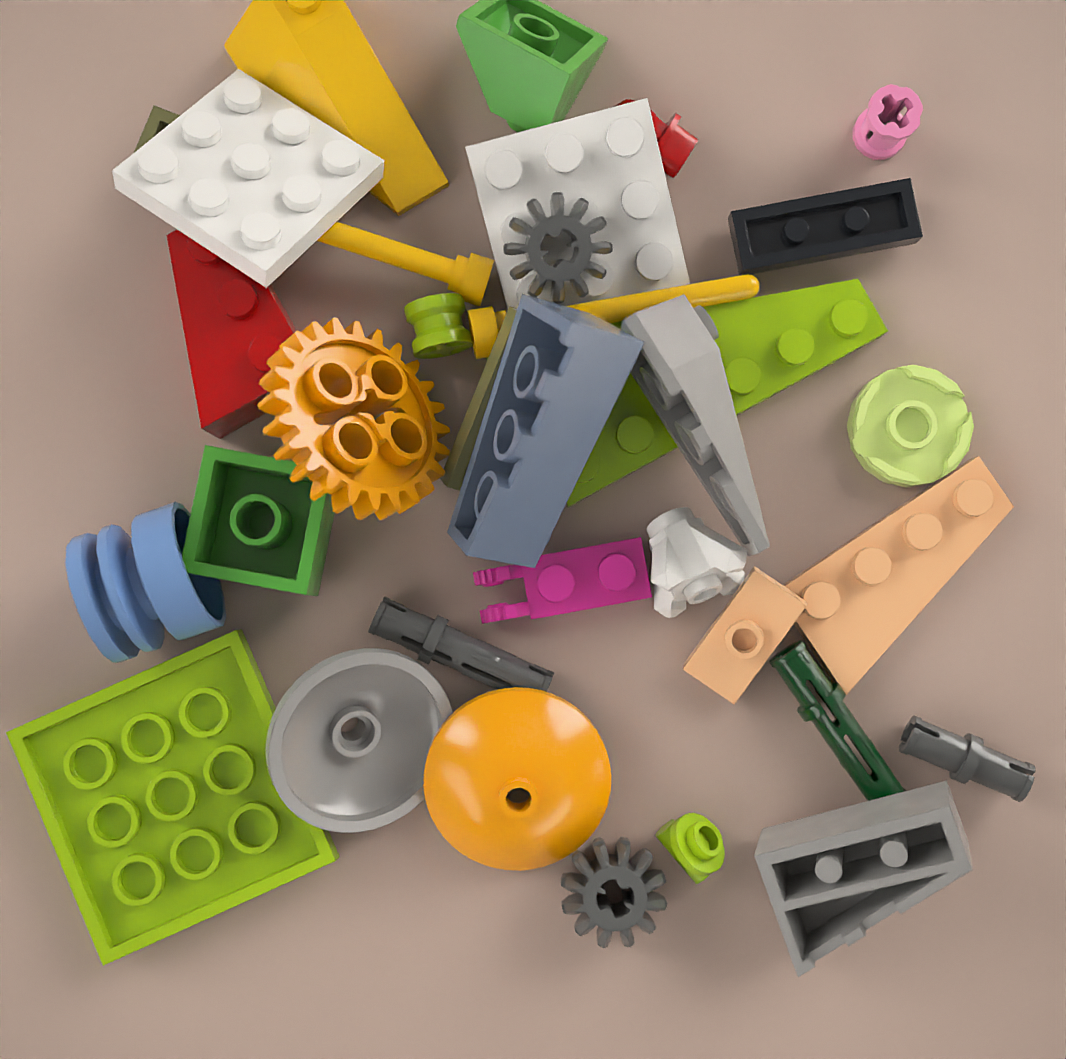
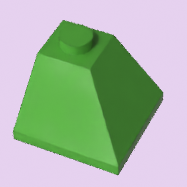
(528, 59)

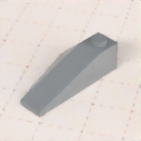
(690, 393)

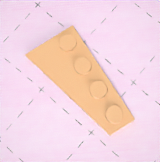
(890, 571)

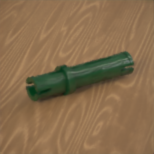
(797, 667)

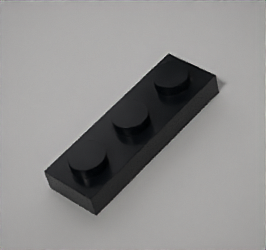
(825, 227)

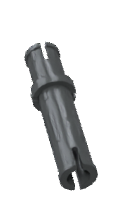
(457, 650)

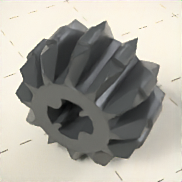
(552, 227)
(597, 909)

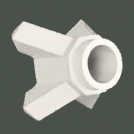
(691, 562)

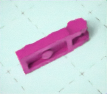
(572, 581)

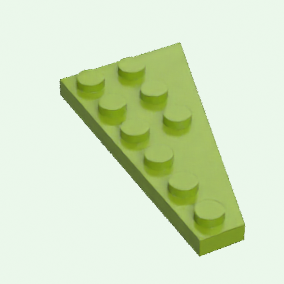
(764, 350)

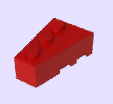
(228, 334)

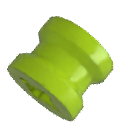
(438, 326)

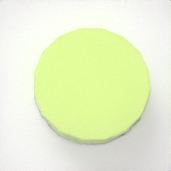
(910, 426)

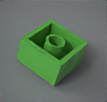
(257, 523)

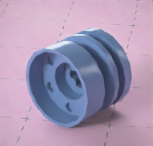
(140, 584)

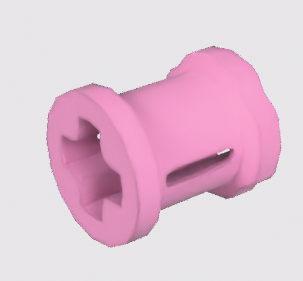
(885, 107)

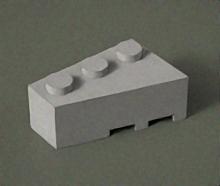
(859, 865)

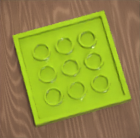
(166, 797)

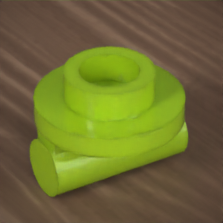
(694, 845)

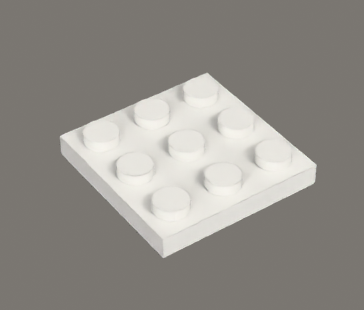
(610, 163)
(249, 176)

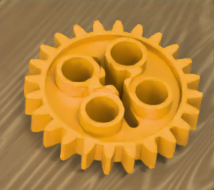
(358, 460)

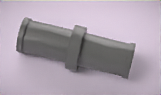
(967, 758)

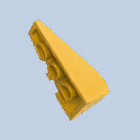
(327, 67)

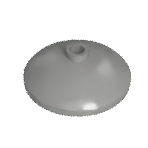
(363, 774)

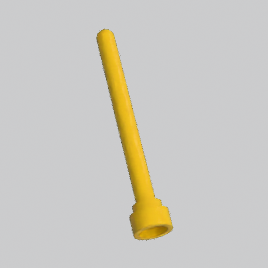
(463, 275)
(486, 323)

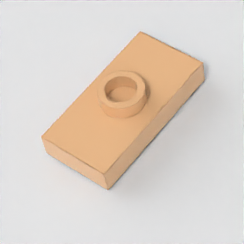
(744, 635)

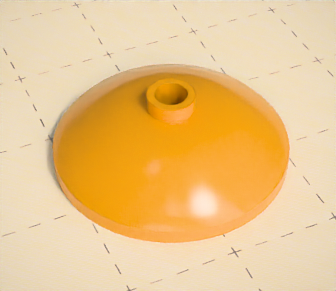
(510, 743)

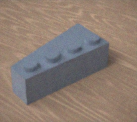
(539, 428)

